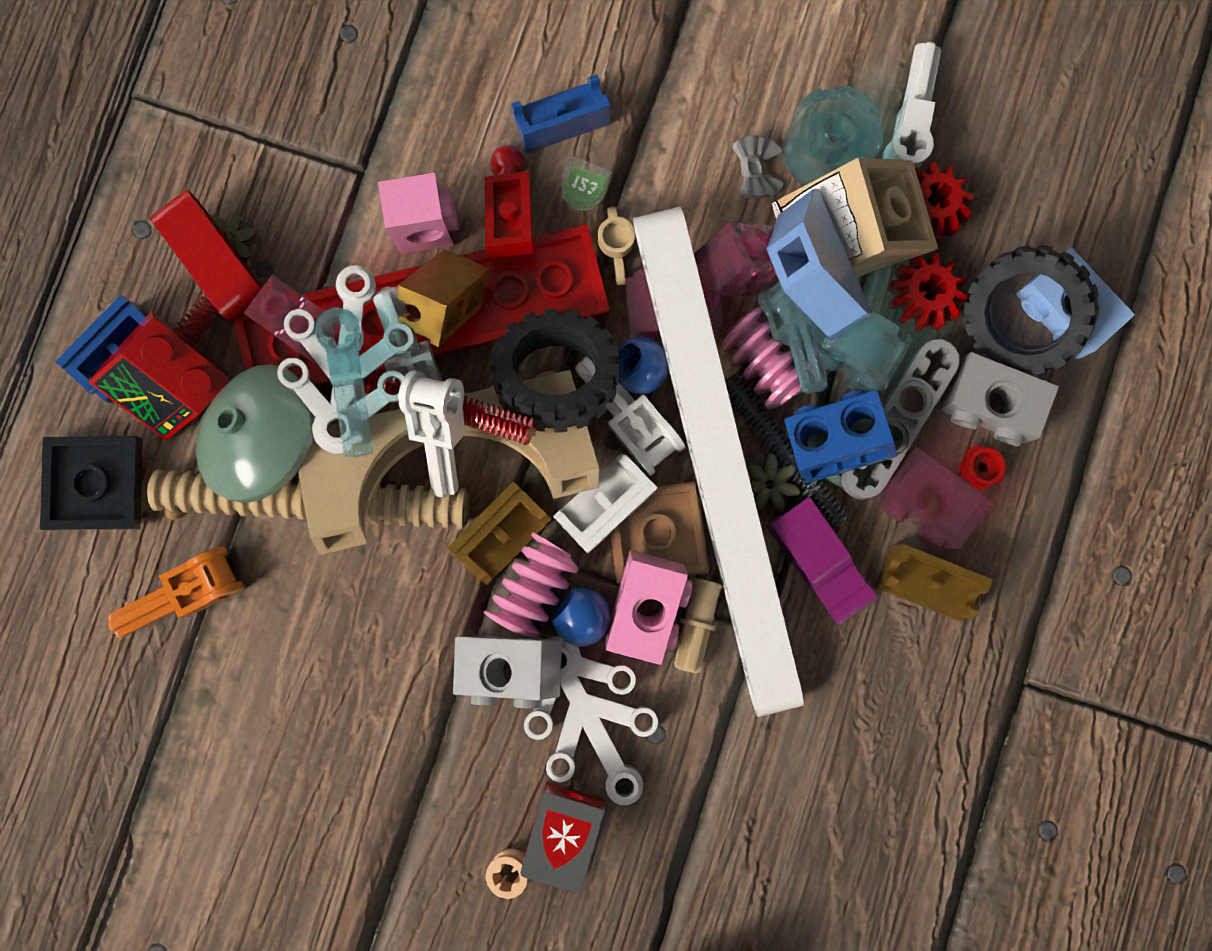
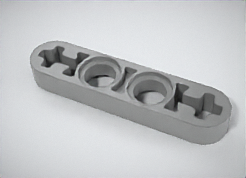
(905, 422)

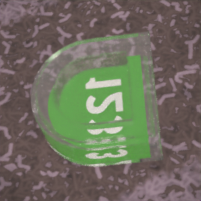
(584, 184)

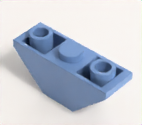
(816, 267)

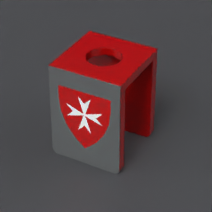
(563, 838)

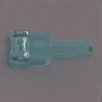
(794, 328)
(347, 380)

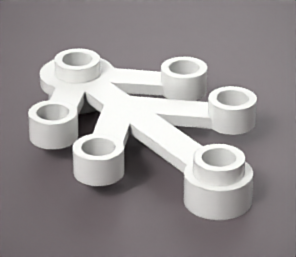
(370, 360)
(586, 712)

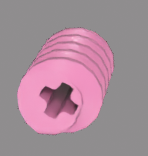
(764, 358)
(532, 588)

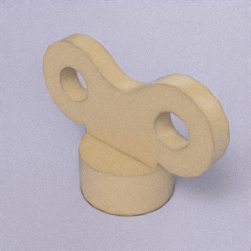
(616, 240)

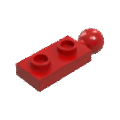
(508, 205)

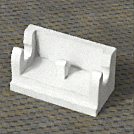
(600, 511)

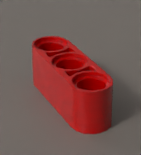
(207, 254)

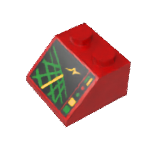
(160, 377)

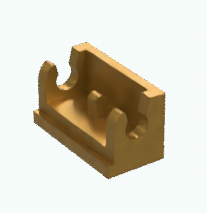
(445, 292)
(499, 533)
(932, 582)

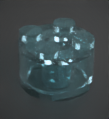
(827, 114)
(865, 353)

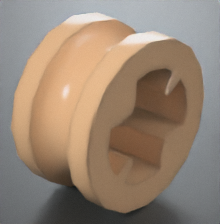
(497, 883)

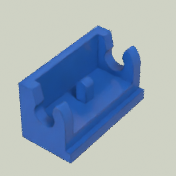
(562, 115)
(100, 341)

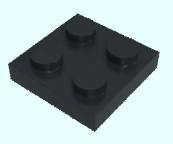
(91, 483)

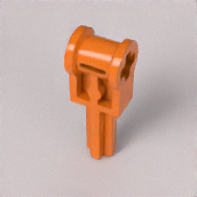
(185, 591)

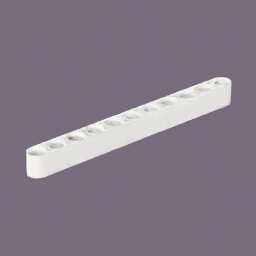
(718, 461)

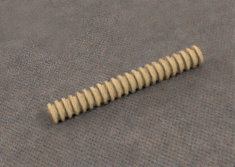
(387, 504)

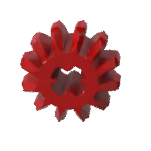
(952, 200)
(914, 303)

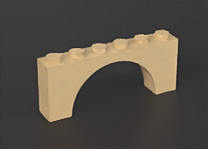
(341, 487)

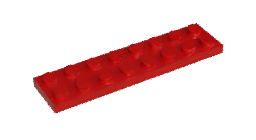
(557, 276)

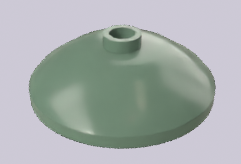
(253, 435)

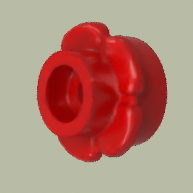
(991, 459)

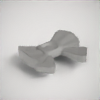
(752, 151)

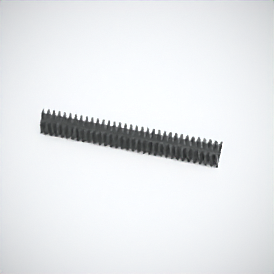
(781, 448)

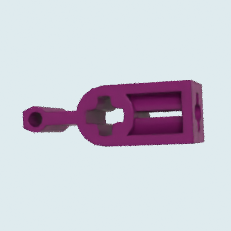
(821, 560)

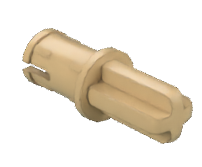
(697, 625)

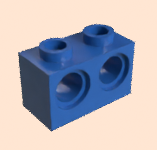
(843, 448)

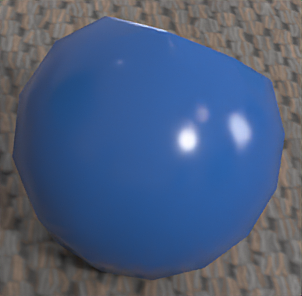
(642, 365)
(582, 617)

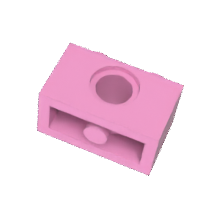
(418, 213)
(643, 635)

